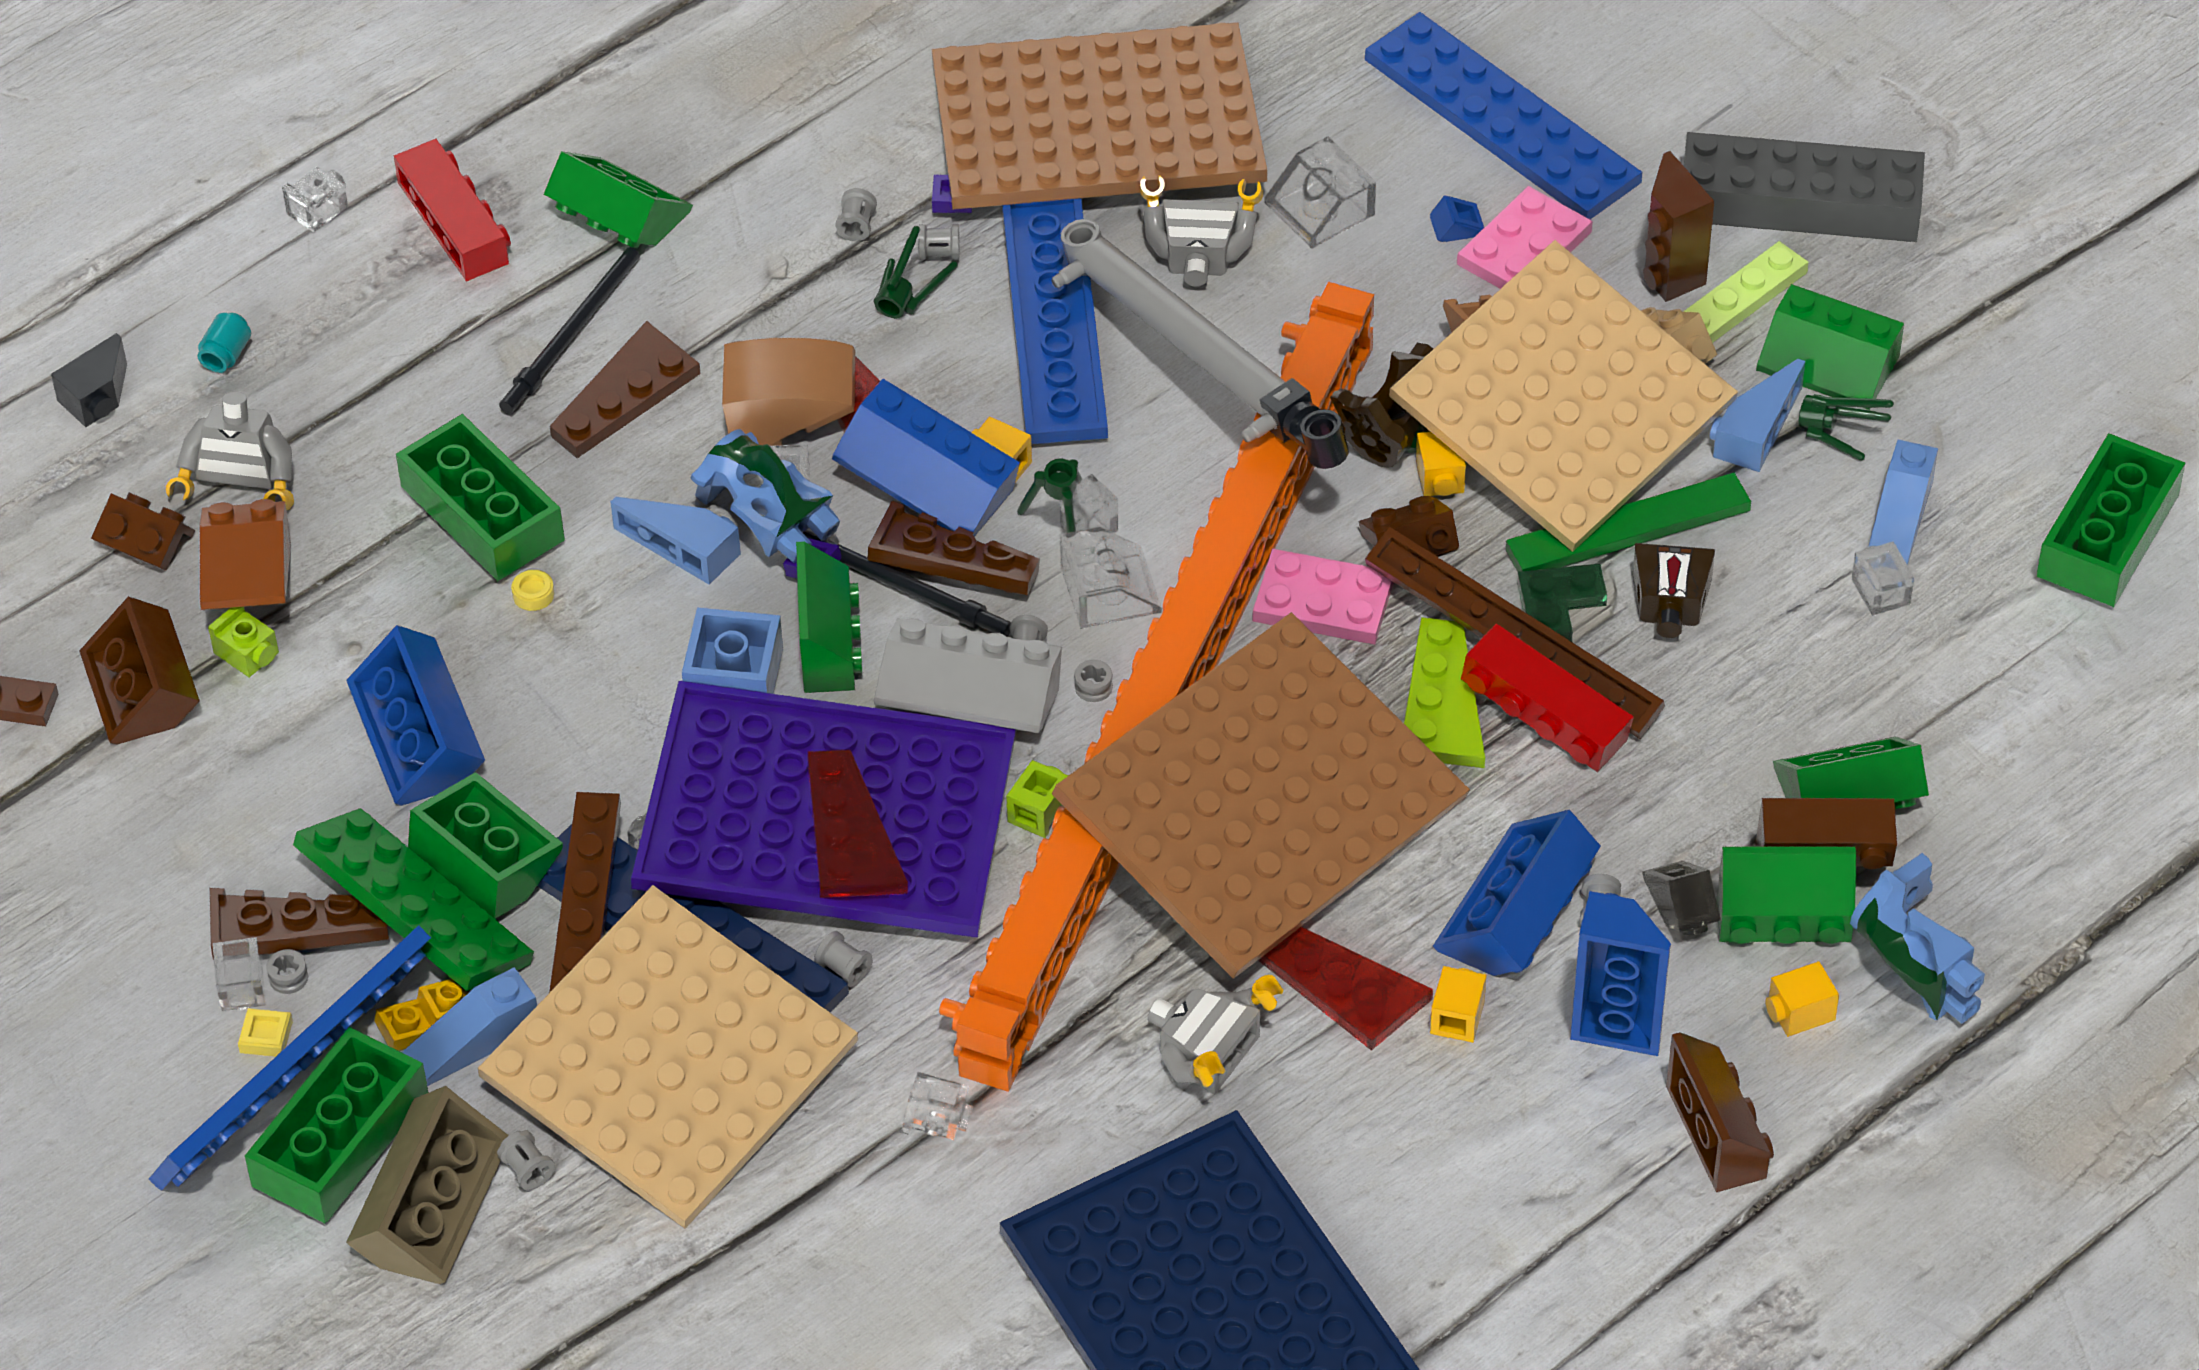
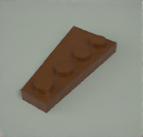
(625, 388)
(957, 555)
(292, 921)

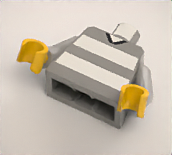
(1199, 235)
(236, 449)
(1211, 1031)

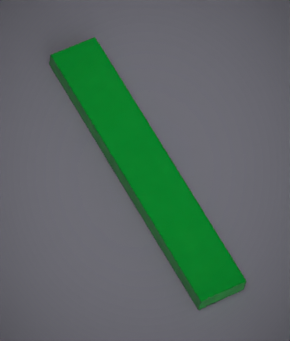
(1636, 523)

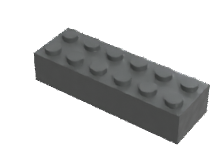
(1809, 186)

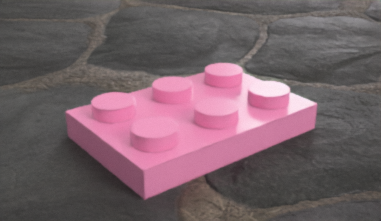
(1520, 235)
(1324, 595)

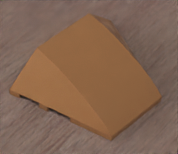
(786, 385)

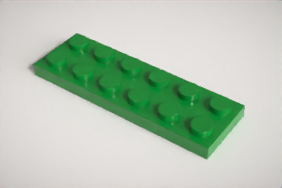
(412, 893)

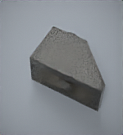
(1683, 896)

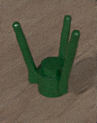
(896, 293)
(1821, 413)
(1060, 483)

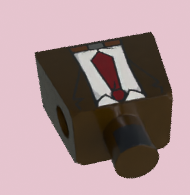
(1671, 585)

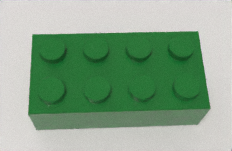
(480, 497)
(2110, 519)
(336, 1125)

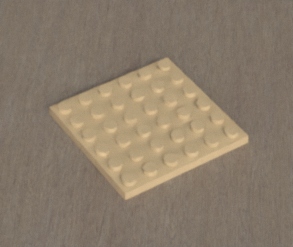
(1563, 395)
(668, 1056)

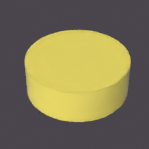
(532, 590)

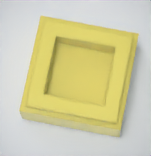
(265, 1032)

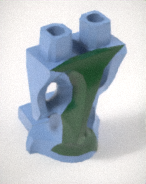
(785, 497)
(1915, 947)

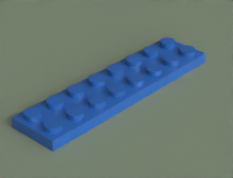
(1503, 116)
(1053, 327)
(291, 1061)

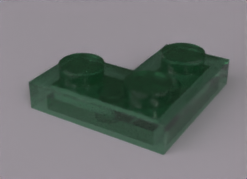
(1554, 591)

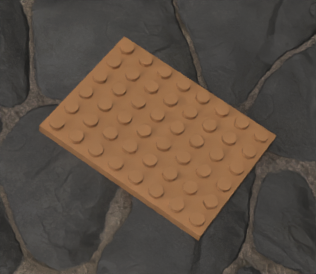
(1097, 115)
(1261, 794)

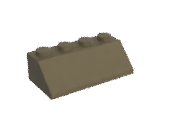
(428, 1188)

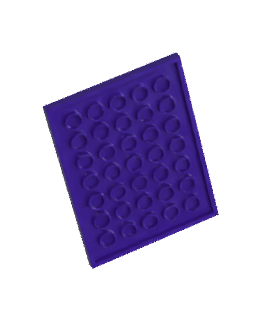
(737, 812)

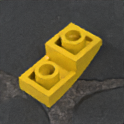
(408, 1020)

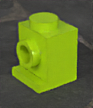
(243, 641)
(1031, 798)

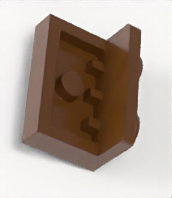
(1422, 521)
(140, 532)

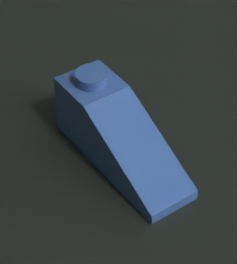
(1756, 418)
(1904, 496)
(680, 533)
(473, 1026)

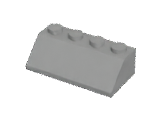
(968, 675)

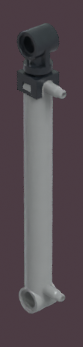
(1283, 405)

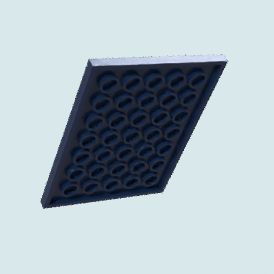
(1199, 1266)

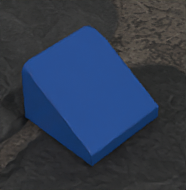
(1455, 219)

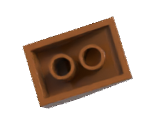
(244, 554)

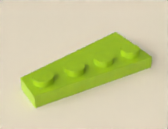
(1439, 702)

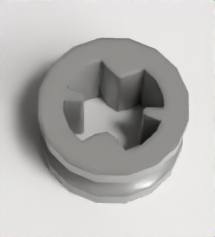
(1100, 673)
(292, 982)

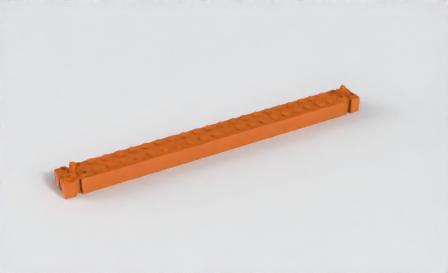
(1182, 647)

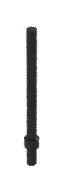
(530, 377)
(968, 611)

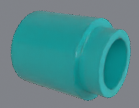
(223, 342)

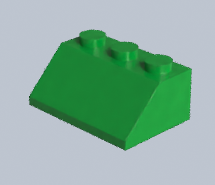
(614, 199)
(1843, 346)
(827, 622)
(1864, 770)
(482, 844)
(1786, 894)

